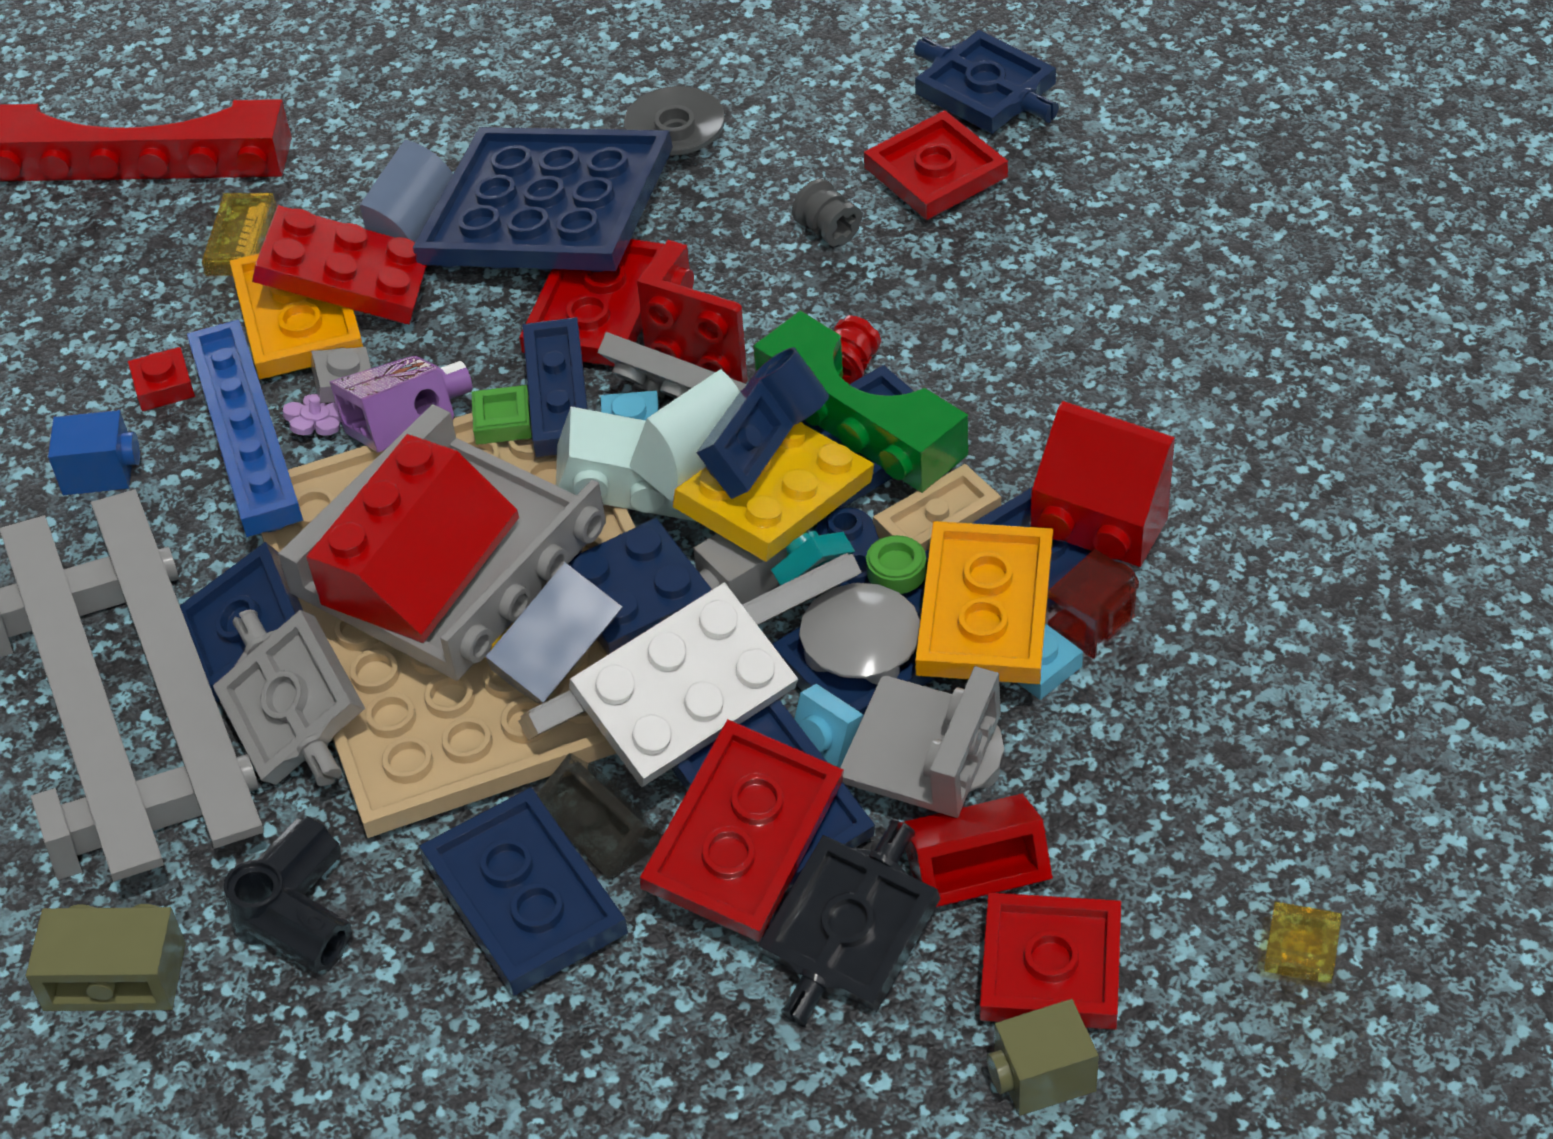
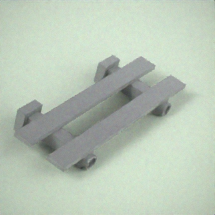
(117, 808)

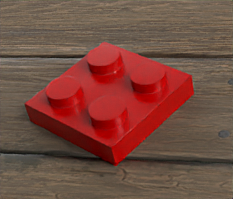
(935, 164)
(1051, 953)

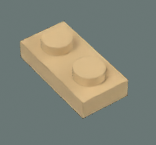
(953, 498)

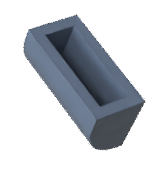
(405, 192)
(552, 634)

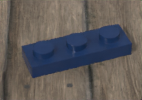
(553, 379)

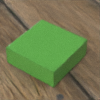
(501, 414)

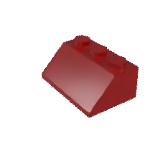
(410, 539)

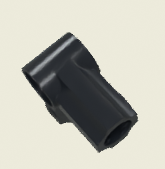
(283, 913)

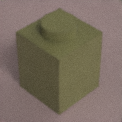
(1043, 1058)

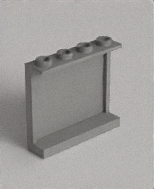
(547, 534)

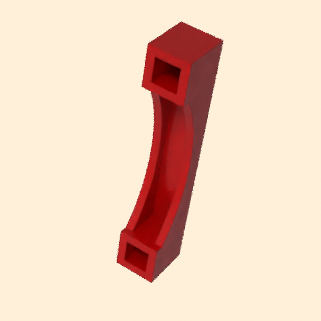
(232, 143)

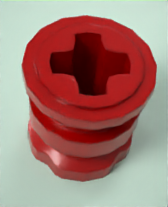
(858, 343)

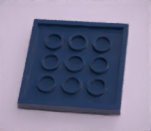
(544, 199)

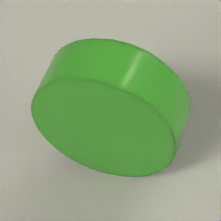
(896, 563)

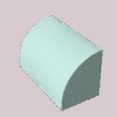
(676, 432)

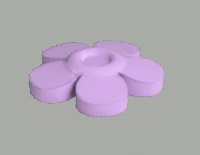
(312, 416)

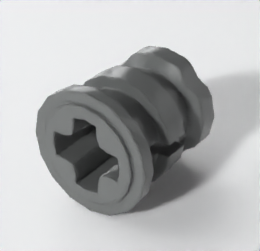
(826, 212)

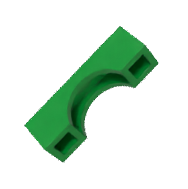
(907, 434)

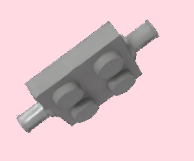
(288, 697)

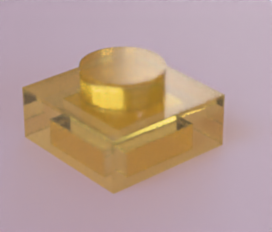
(1303, 942)

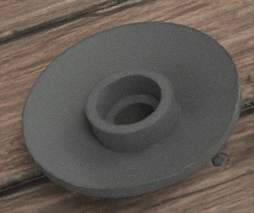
(687, 112)

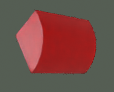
(981, 851)

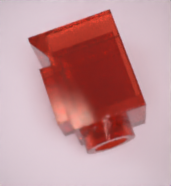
(1096, 601)

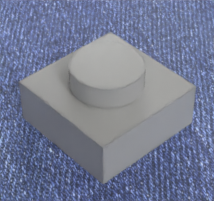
(334, 364)

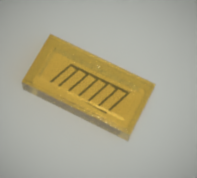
(238, 230)

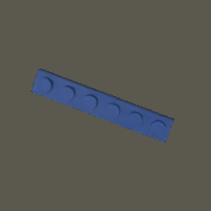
(244, 429)

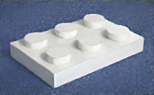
(681, 683)

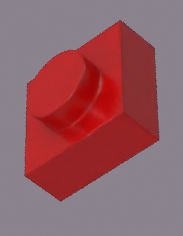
(161, 379)

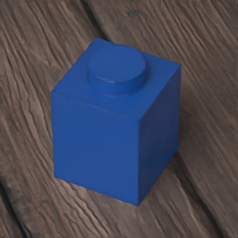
(92, 452)

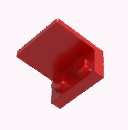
(688, 321)

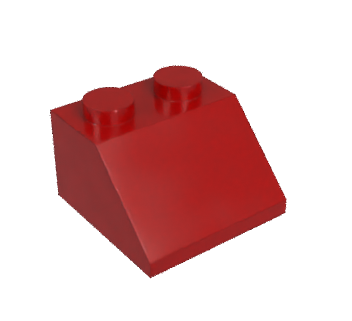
(1103, 483)

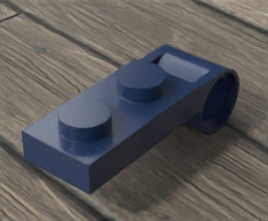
(759, 419)

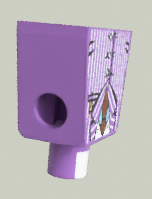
(390, 397)

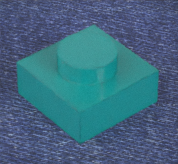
(809, 553)

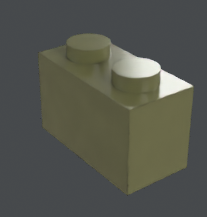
(106, 958)

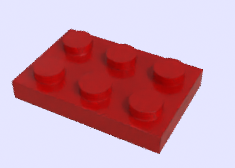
(340, 264)
(598, 299)
(742, 830)

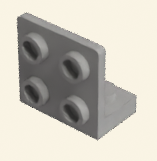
(924, 741)

